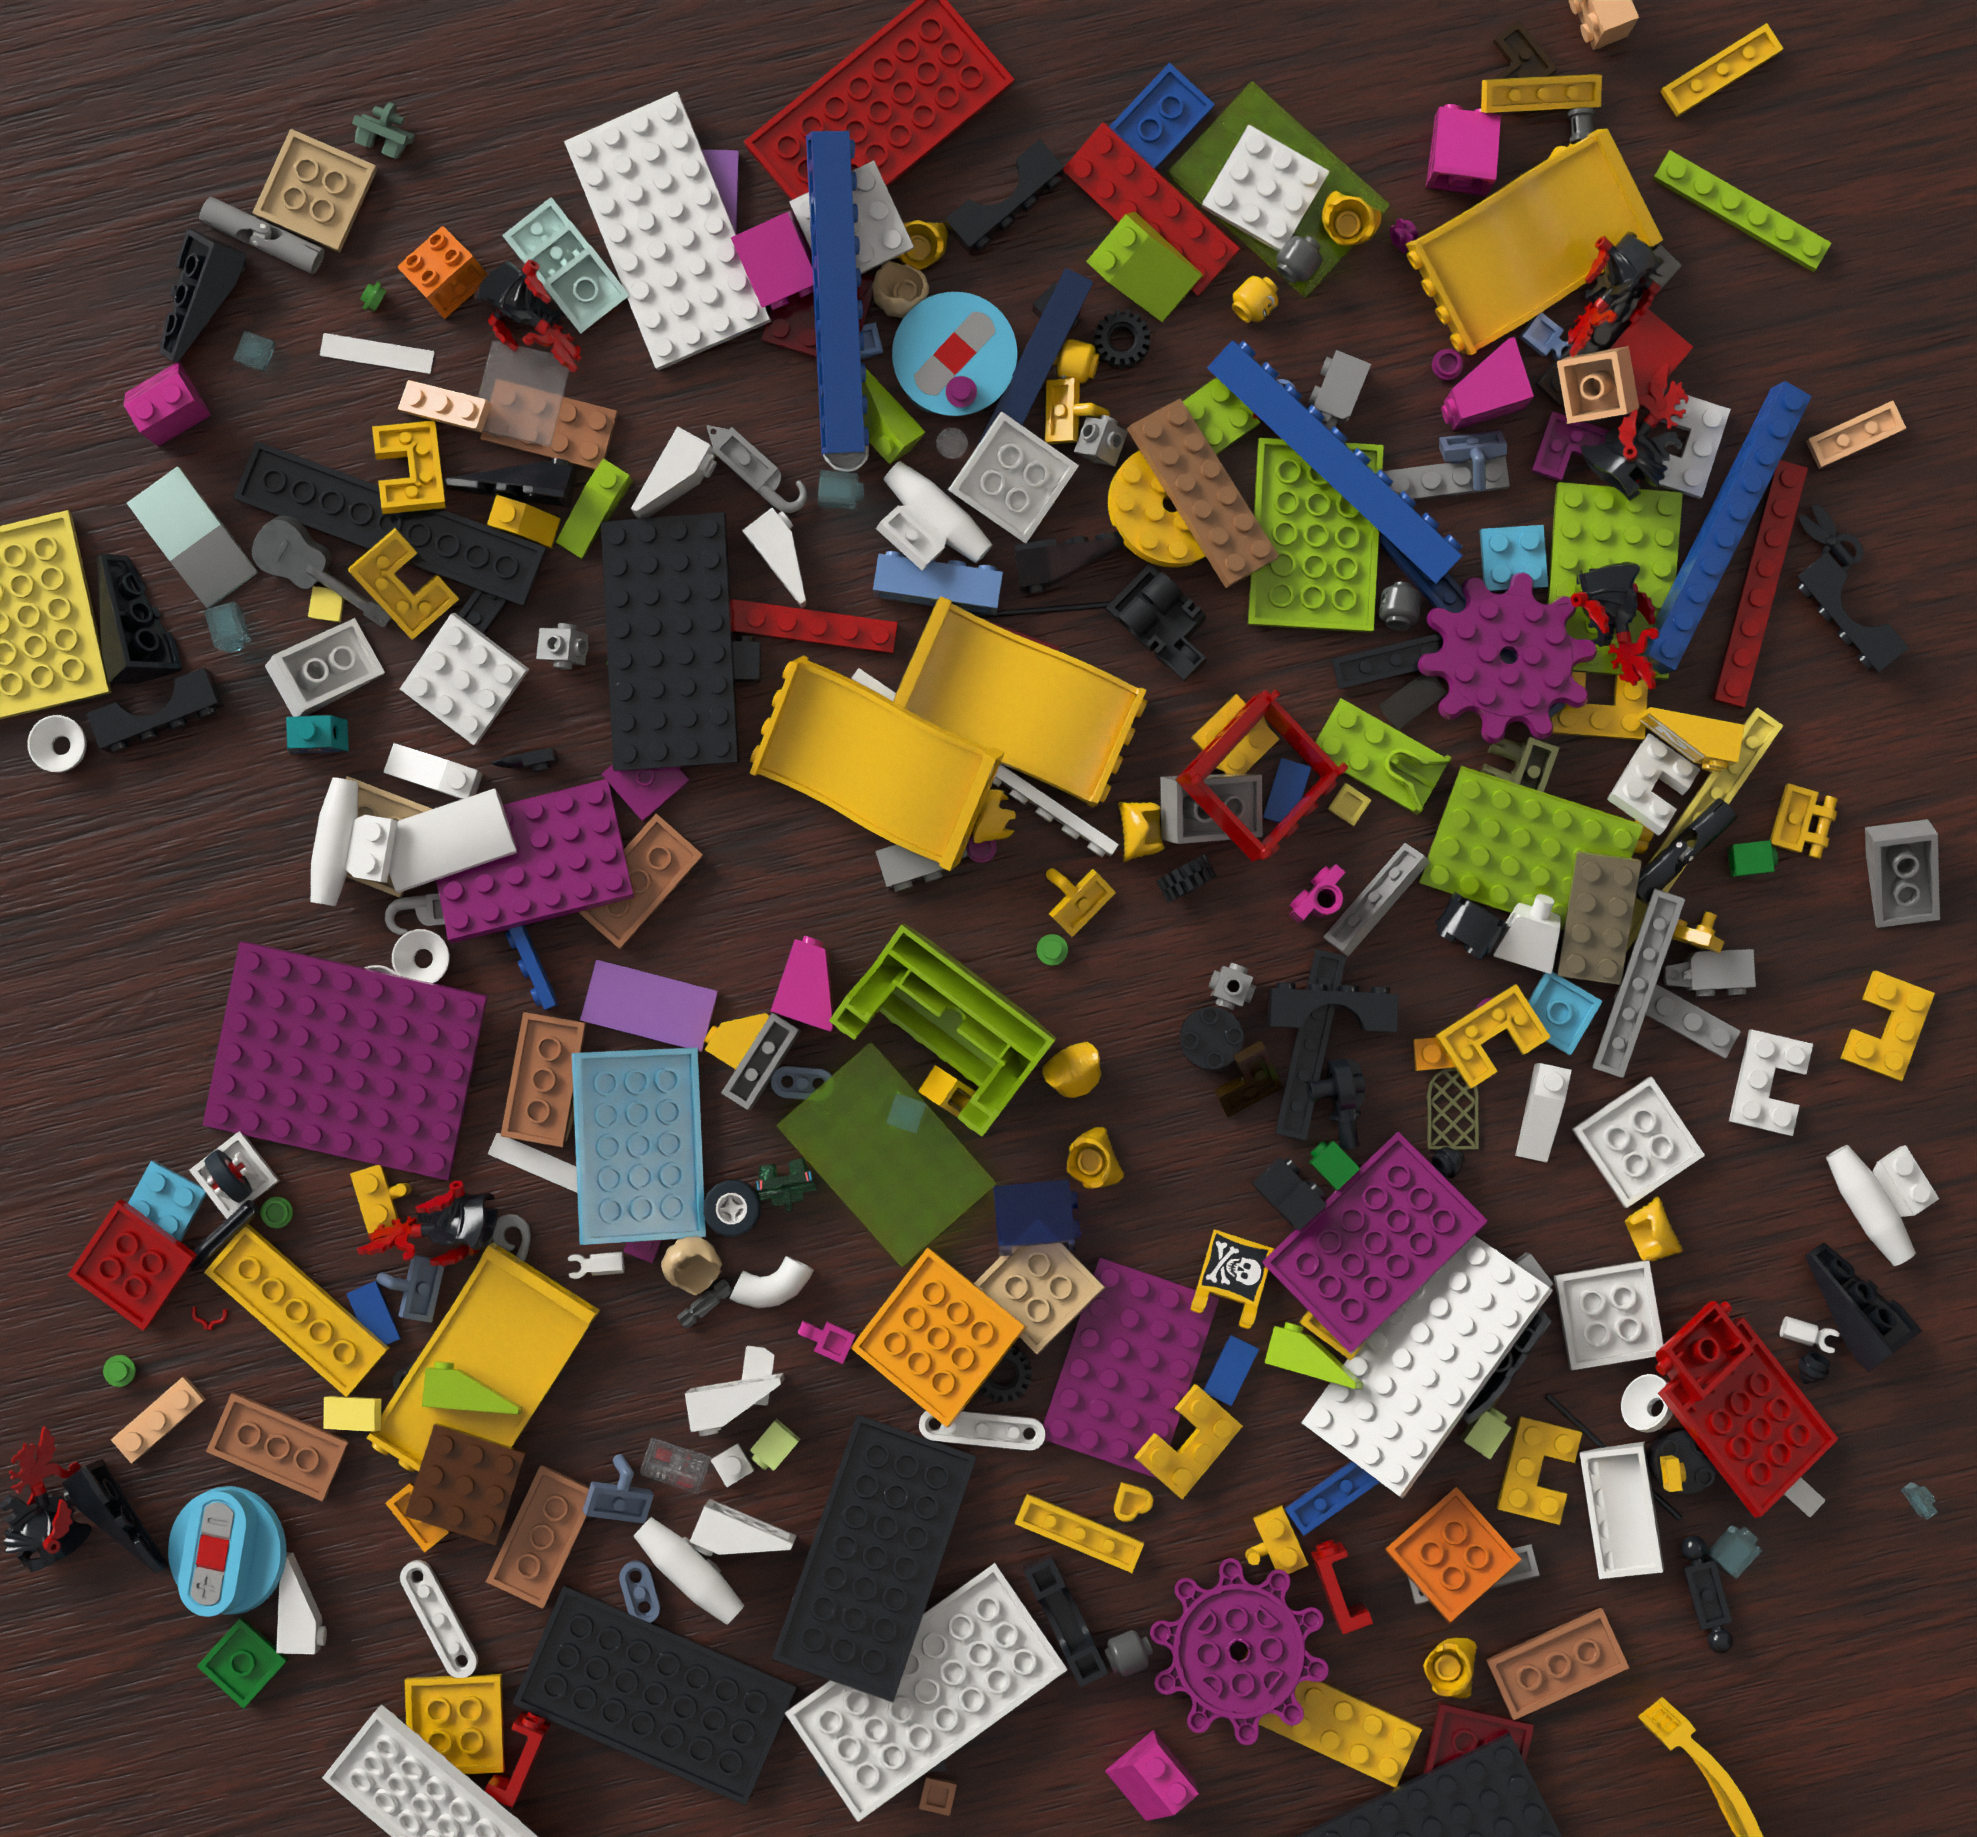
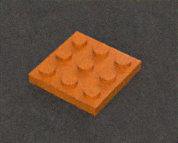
(1453, 1555)

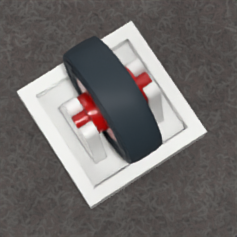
(234, 1174)

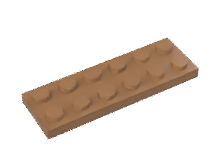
(1203, 493)

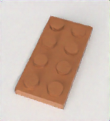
(579, 435)
(657, 864)
(542, 1080)
(278, 1446)
(540, 1537)
(1557, 1663)

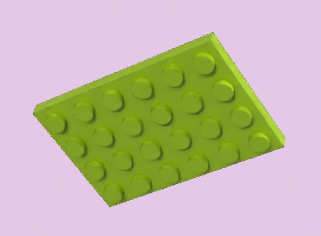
(1604, 528)
(1322, 544)
(1515, 842)

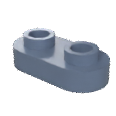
(803, 1081)
(640, 1591)

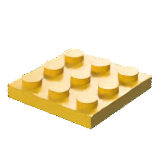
(460, 1719)

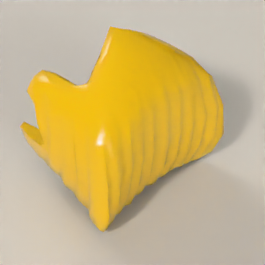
(1349, 219)
(929, 243)
(993, 819)
(1140, 829)
(1073, 1070)
(1093, 1160)
(1652, 1232)
(1452, 1667)

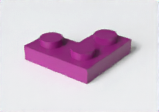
(1562, 440)

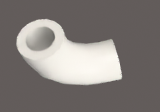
(772, 1289)

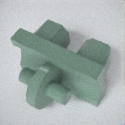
(369, 127)

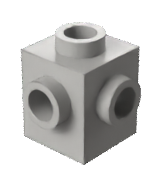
(1101, 440)
(562, 646)
(1220, 991)

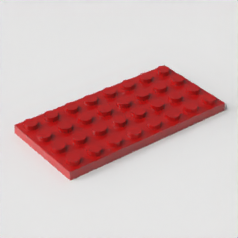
(892, 95)

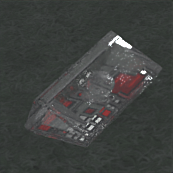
(675, 1465)

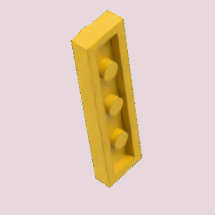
(1721, 70)
(1541, 93)
(1079, 1533)

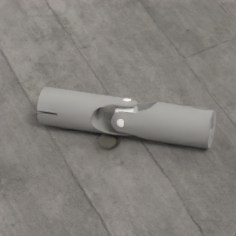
(258, 234)

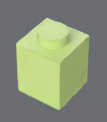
(1486, 1432)
(774, 1445)

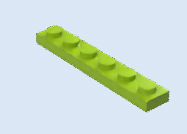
(1741, 211)

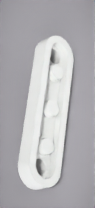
(986, 1430)
(439, 1619)

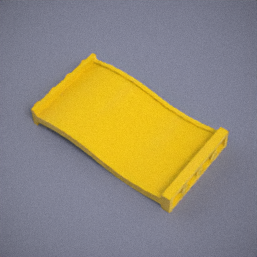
(1530, 241)
(1026, 699)
(875, 762)
(506, 1331)
(1675, 1731)

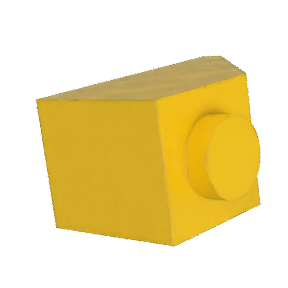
(524, 521)
(734, 1038)
(946, 1091)

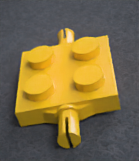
(1248, 750)

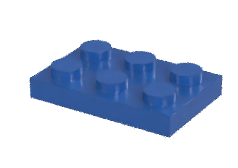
(1162, 115)

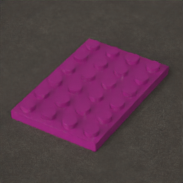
(564, 864)
(1375, 1242)
(1127, 1366)

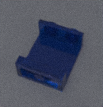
(1035, 1215)

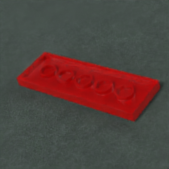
(1127, 183)

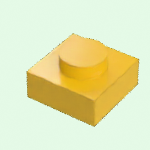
(1672, 1473)

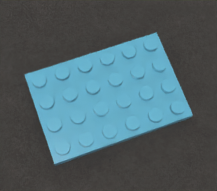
(638, 1145)

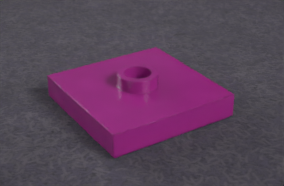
(646, 789)

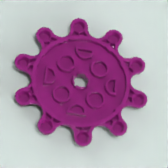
(1503, 690)
(1204, 1660)

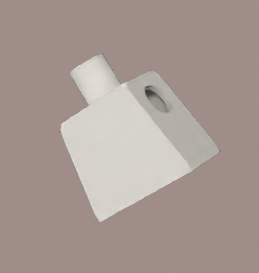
(1531, 935)

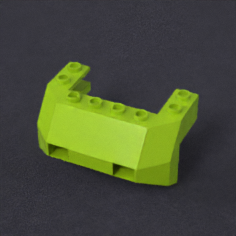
(953, 1017)

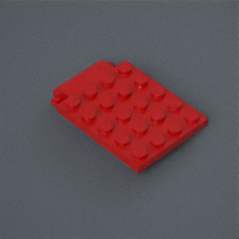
(1741, 1406)

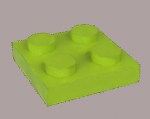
(1220, 415)

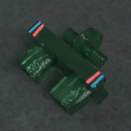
(786, 1188)

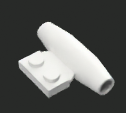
(928, 520)
(348, 844)
(1883, 1196)
(689, 1571)

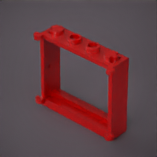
(1226, 740)

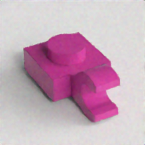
(831, 1341)

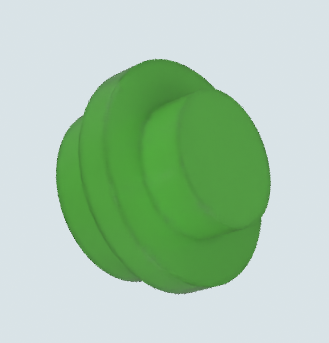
(372, 296)
(1052, 949)
(276, 1212)
(119, 1370)

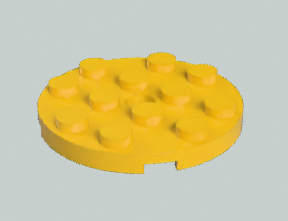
(1143, 522)

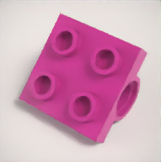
(1323, 882)

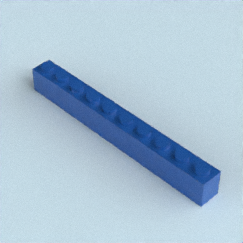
(836, 292)
(1335, 461)
(1725, 525)

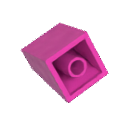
(1464, 151)
(776, 259)
(1490, 390)
(165, 405)
(806, 986)
(1153, 1778)

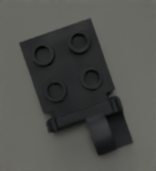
(1161, 617)

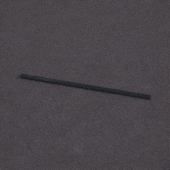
(1049, 609)
(1600, 1444)

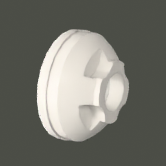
(42, 740)
(406, 949)
(1638, 1402)

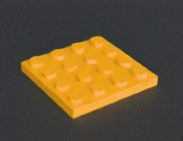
(938, 1337)

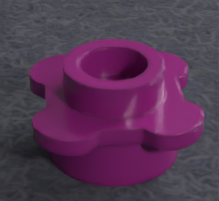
(1402, 234)

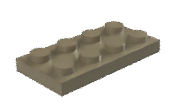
(1598, 917)

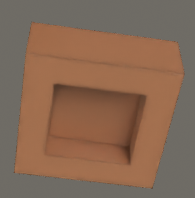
(937, 1795)

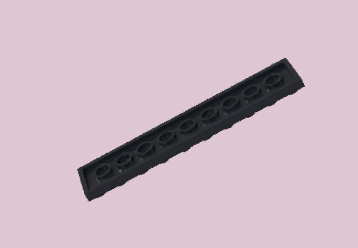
(353, 513)

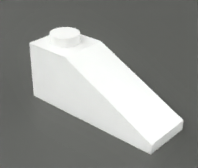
(776, 545)
(432, 772)
(1542, 1111)
(298, 1615)

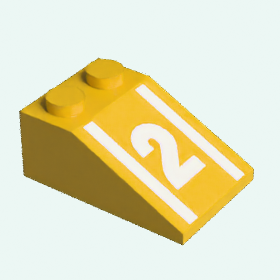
(1700, 739)

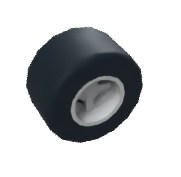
(725, 1215)

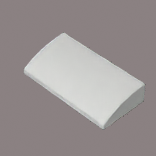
(450, 840)
(1622, 1510)

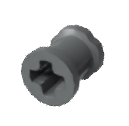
(1581, 123)

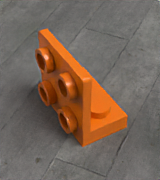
(443, 271)

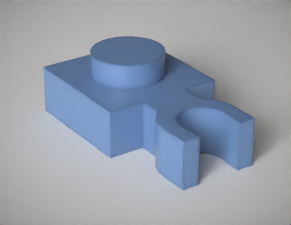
(1543, 336)

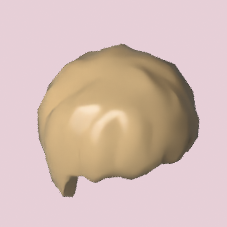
(899, 288)
(691, 1264)

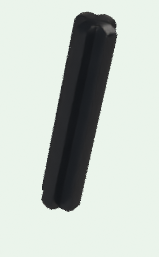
(224, 1233)

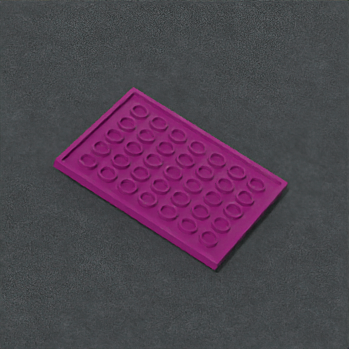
(345, 1060)

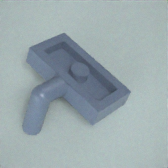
(1476, 447)
(419, 1288)
(619, 1500)

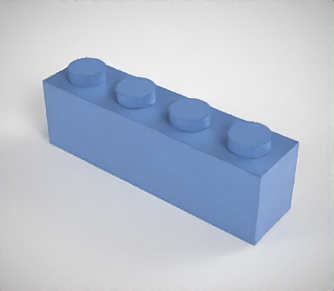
(967, 587)

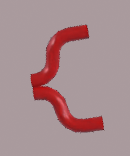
(212, 1323)

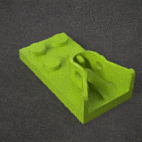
(1381, 756)

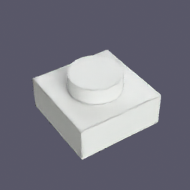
(732, 1465)

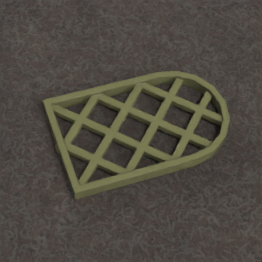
(1430, 1102)

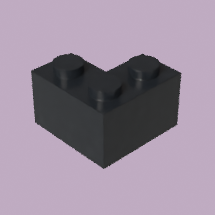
(1288, 1194)

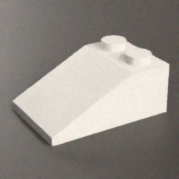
(677, 471)
(324, 668)
(718, 1404)
(733, 1532)

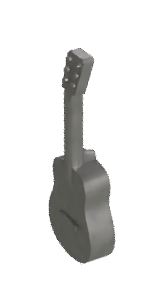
(290, 552)

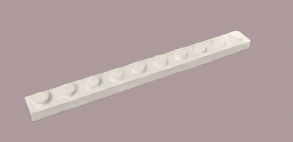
(1024, 792)

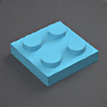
(1513, 551)
(1563, 1010)
(167, 1199)

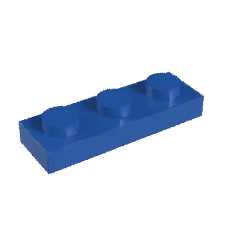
(531, 967)
(1330, 1496)

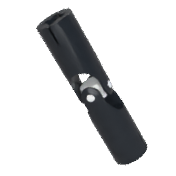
(1672, 859)

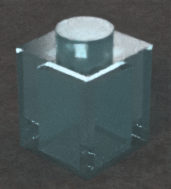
(839, 490)
(227, 627)
(1735, 1550)

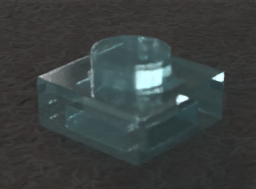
(254, 351)
(906, 1113)
(1920, 1499)

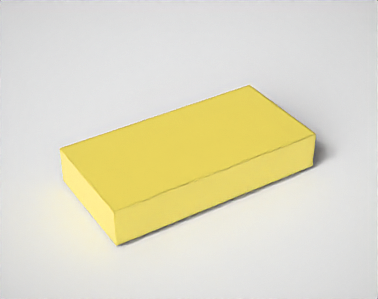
(352, 1413)

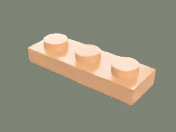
(444, 406)
(1856, 434)
(158, 1419)

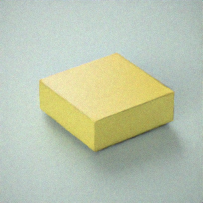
(325, 605)
(1349, 804)

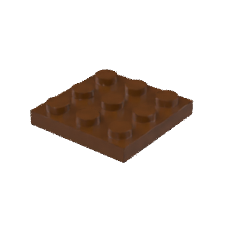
(465, 1484)

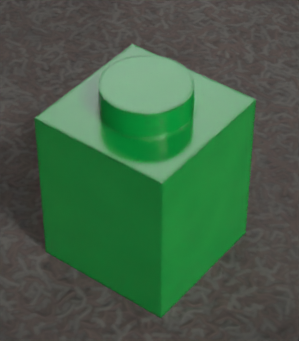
(1751, 858)
(1333, 1164)

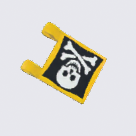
(1233, 1272)

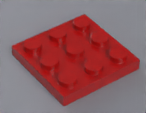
(132, 1264)

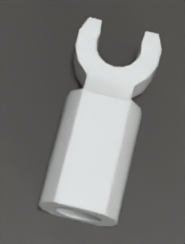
(599, 1264)
(1806, 1333)

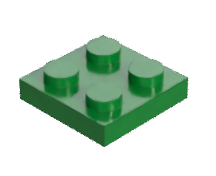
(242, 1662)

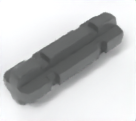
(705, 1303)

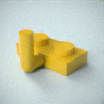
(1064, 411)
(1080, 900)
(1702, 937)
(376, 1196)
(1278, 1542)

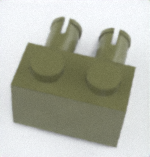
(1531, 759)

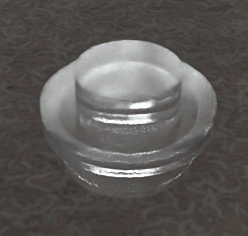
(952, 443)

